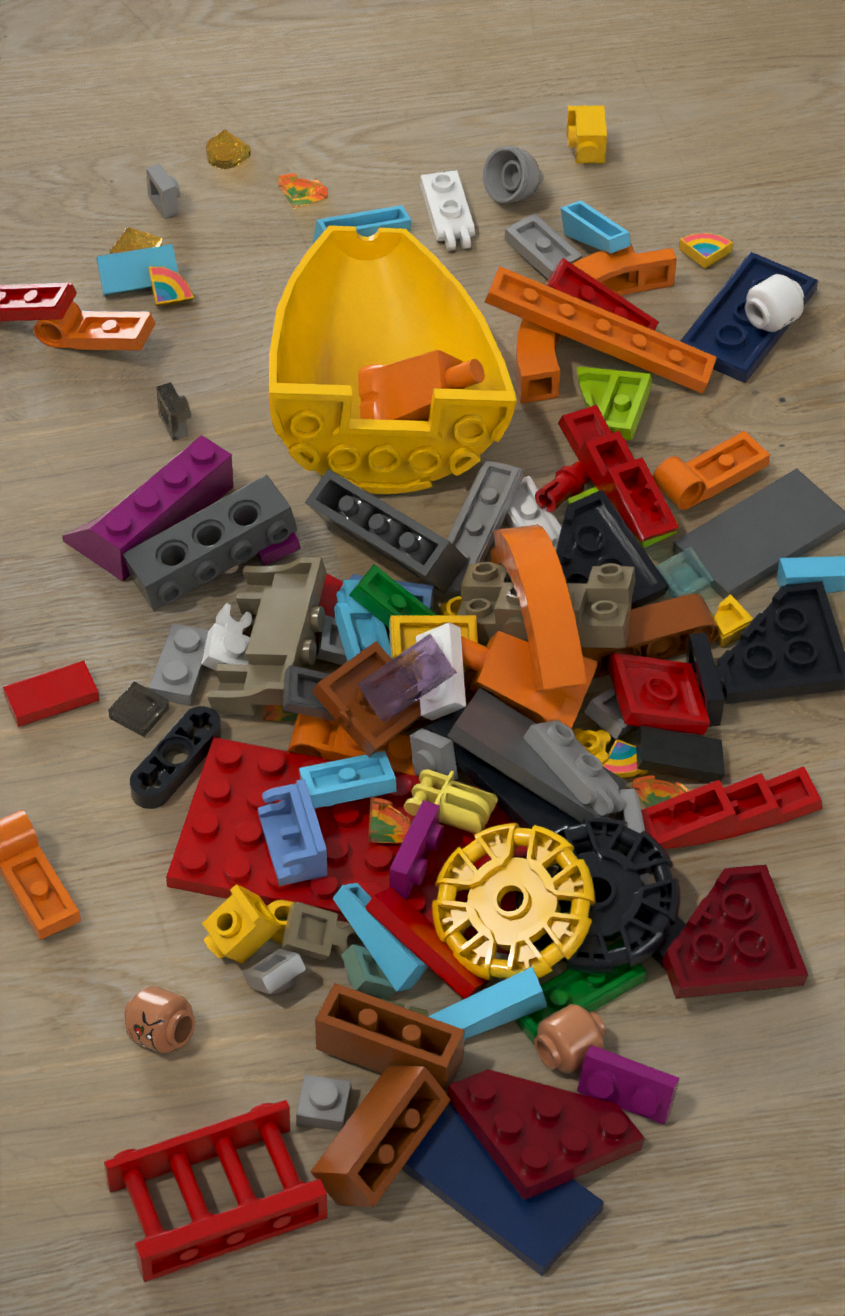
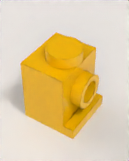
(587, 133)
(239, 926)

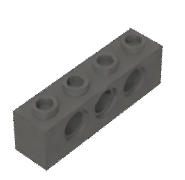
(386, 531)
(210, 542)

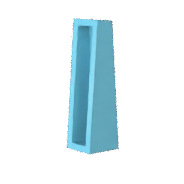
(367, 222)
(593, 228)
(813, 569)
(391, 955)
(496, 1005)

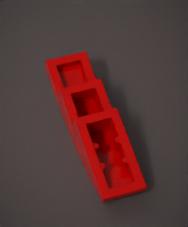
(618, 474)
(731, 811)

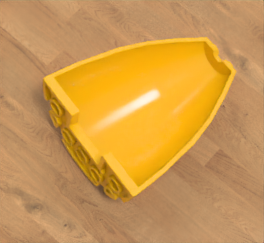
(380, 304)

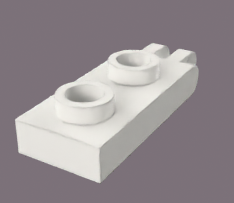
(448, 209)

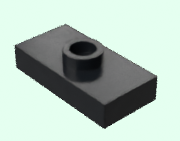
(708, 676)

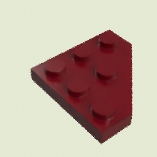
(736, 940)
(542, 1131)

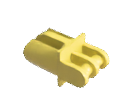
(459, 803)

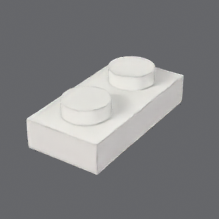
(450, 694)

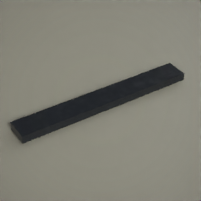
(530, 810)

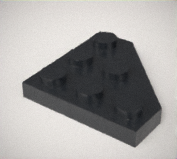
(598, 536)
(787, 649)

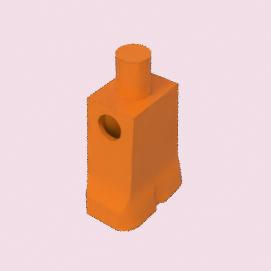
(406, 387)
(507, 673)

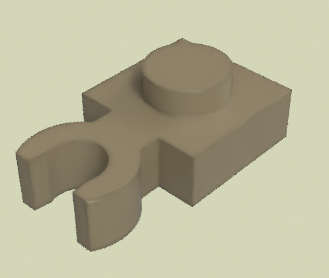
(315, 933)

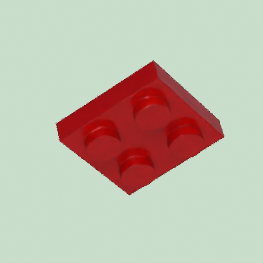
(658, 693)

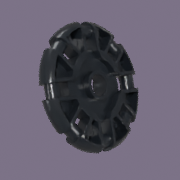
(627, 897)

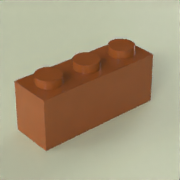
(387, 1035)
(381, 1136)

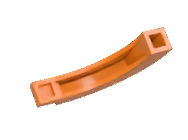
(622, 272)
(544, 605)

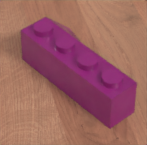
(171, 495)

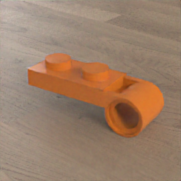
(96, 330)
(711, 471)
(331, 742)
(33, 878)

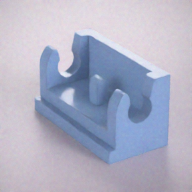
(293, 834)

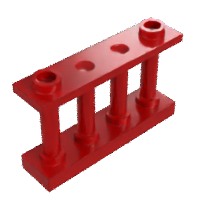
(228, 1231)

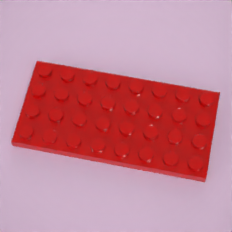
(227, 847)

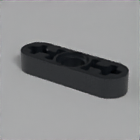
(173, 775)

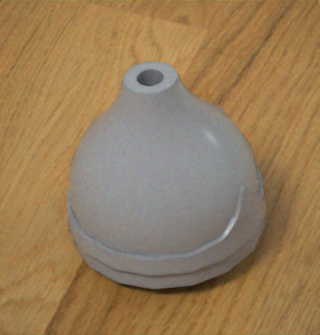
(511, 174)

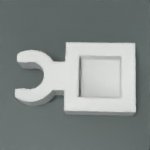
(226, 640)

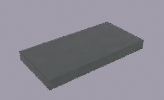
(769, 525)
(496, 736)

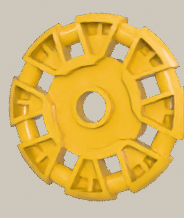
(537, 914)

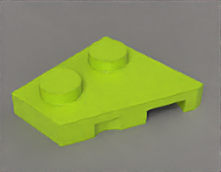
(618, 396)

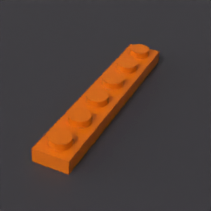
(600, 329)

